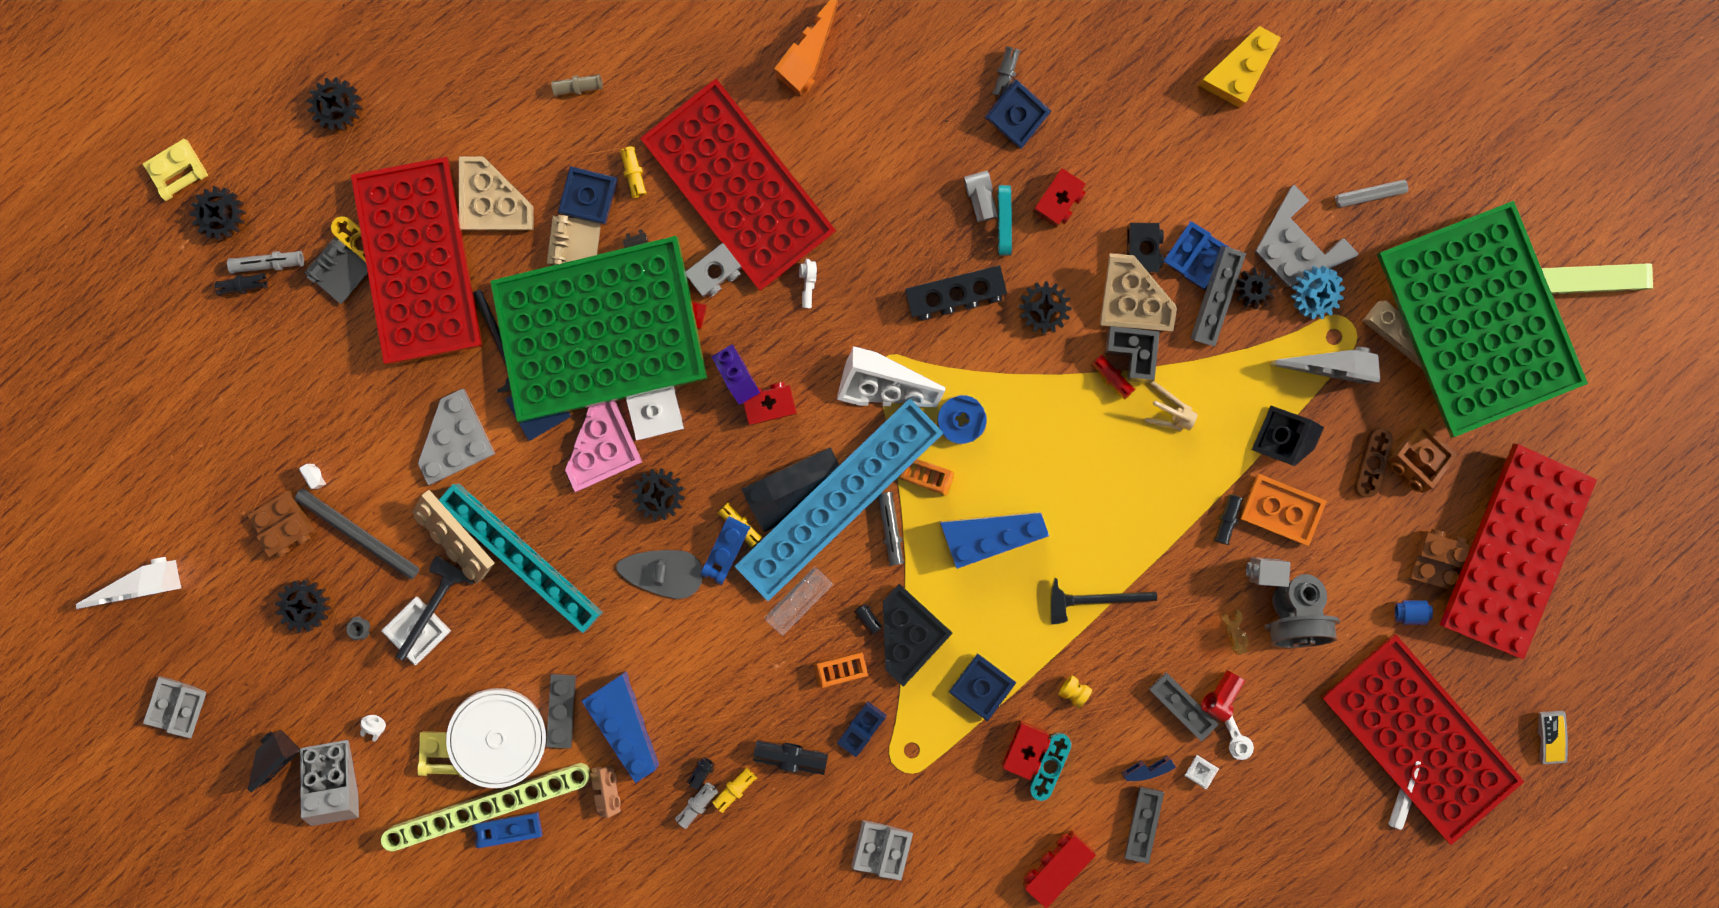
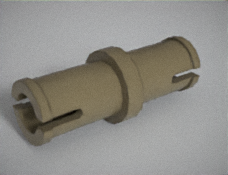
(577, 85)

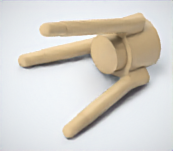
(1182, 416)

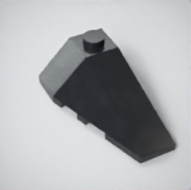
(783, 491)

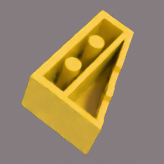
(1242, 68)

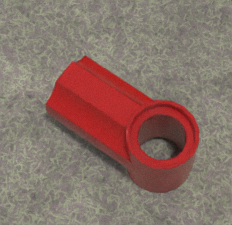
(1219, 703)

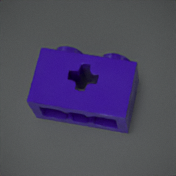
(735, 374)

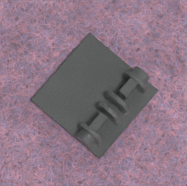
(337, 270)

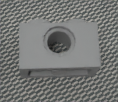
(700, 276)
(1268, 571)

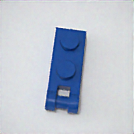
(725, 549)
(508, 829)

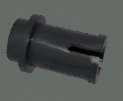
(867, 618)
(701, 772)

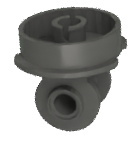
(1301, 615)

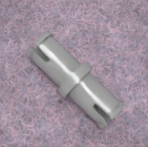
(696, 805)

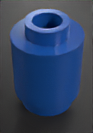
(1413, 612)

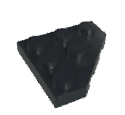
(909, 634)

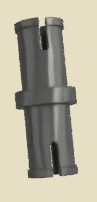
(1006, 70)

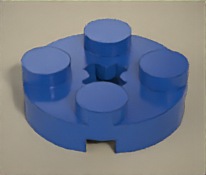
(954, 408)

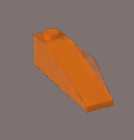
(802, 60)

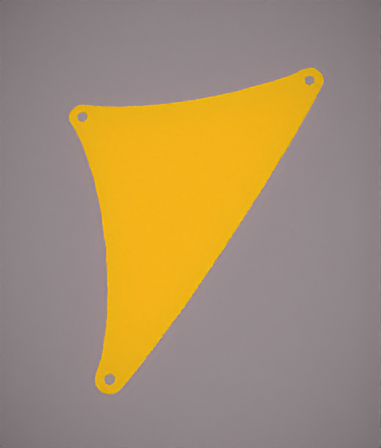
(1107, 493)

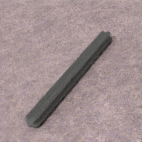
(357, 534)

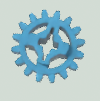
(1318, 292)

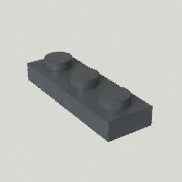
(1183, 706)
(561, 710)
(1143, 824)

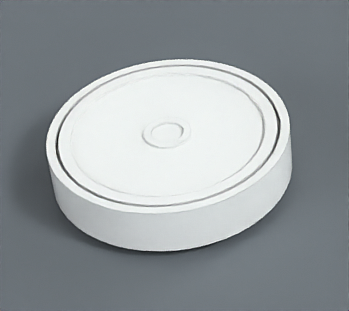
(496, 738)

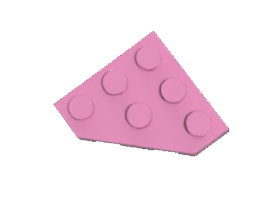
(601, 447)

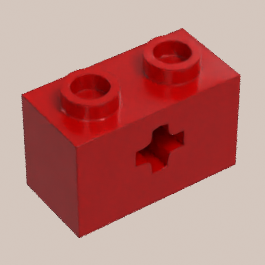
(1065, 184)
(783, 407)
(1023, 737)

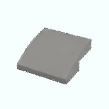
(175, 707)
(882, 850)

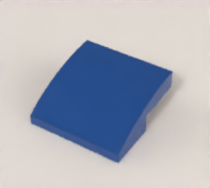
(1194, 255)

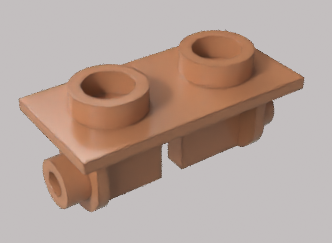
(608, 801)

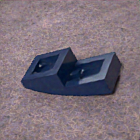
(861, 729)
(1140, 771)

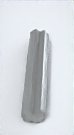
(1371, 193)

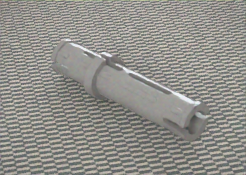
(273, 261)

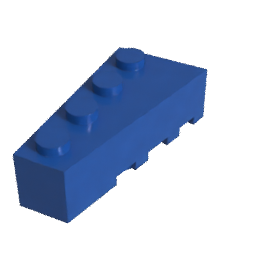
(988, 536)
(623, 726)

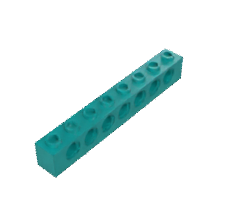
(520, 557)

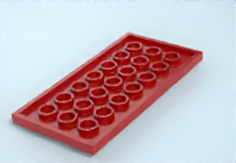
(738, 184)
(416, 260)
(1518, 551)
(1410, 718)

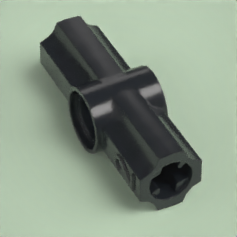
(790, 757)

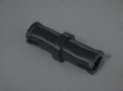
(241, 284)
(1228, 519)

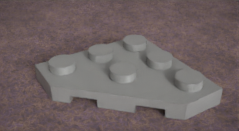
(454, 439)

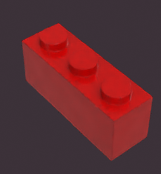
(1058, 868)

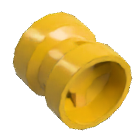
(1076, 692)

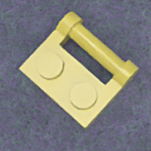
(172, 162)
(434, 745)

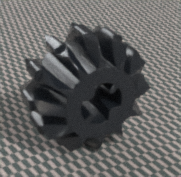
(1262, 291)

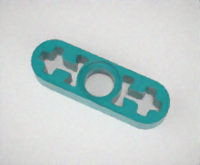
(1004, 220)
(1036, 780)

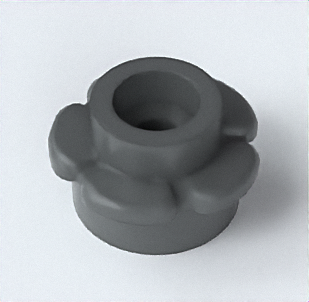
(352, 631)

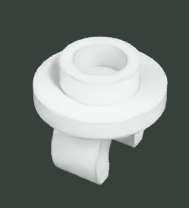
(372, 725)

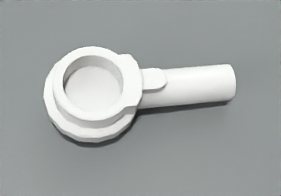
(808, 272)
(1239, 746)

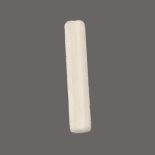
(1402, 805)

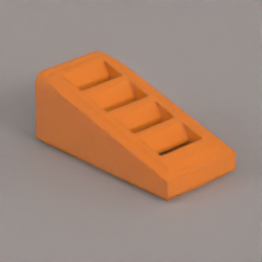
(945, 485)
(818, 668)

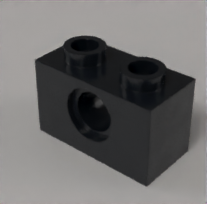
(1146, 233)

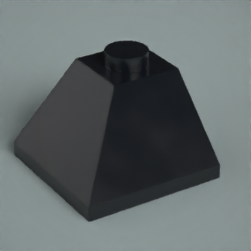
(1287, 436)
(271, 758)

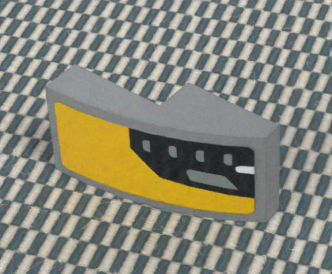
(1554, 737)

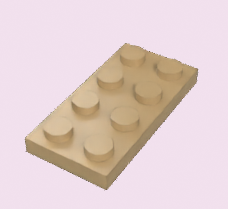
(453, 537)

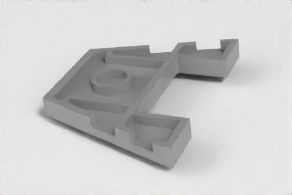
(1290, 250)

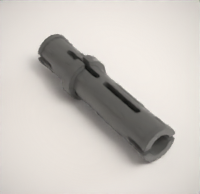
(890, 527)

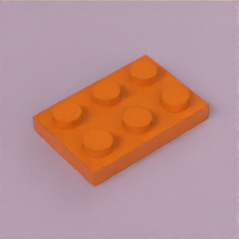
(1283, 509)

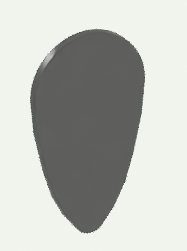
(663, 572)

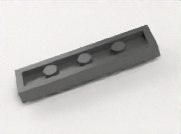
(1218, 295)

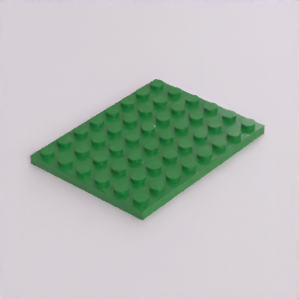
(1482, 319)
(598, 329)

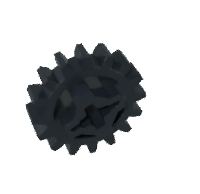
(339, 95)
(208, 218)
(1055, 307)
(655, 482)
(305, 596)

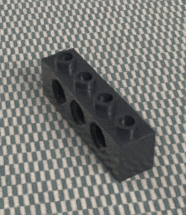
(991, 277)

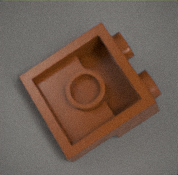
(1422, 458)
(281, 525)
(1439, 559)

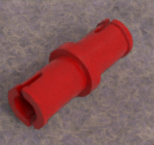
(1113, 377)

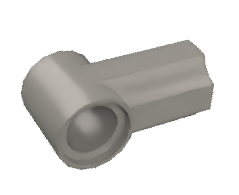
(979, 189)

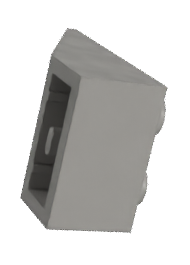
(328, 784)

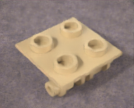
(572, 239)

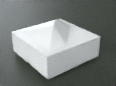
(312, 476)
(1201, 772)

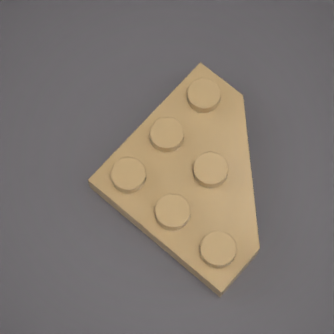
(490, 200)
(1134, 297)

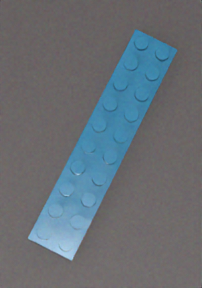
(839, 499)

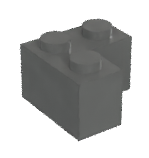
(1139, 346)

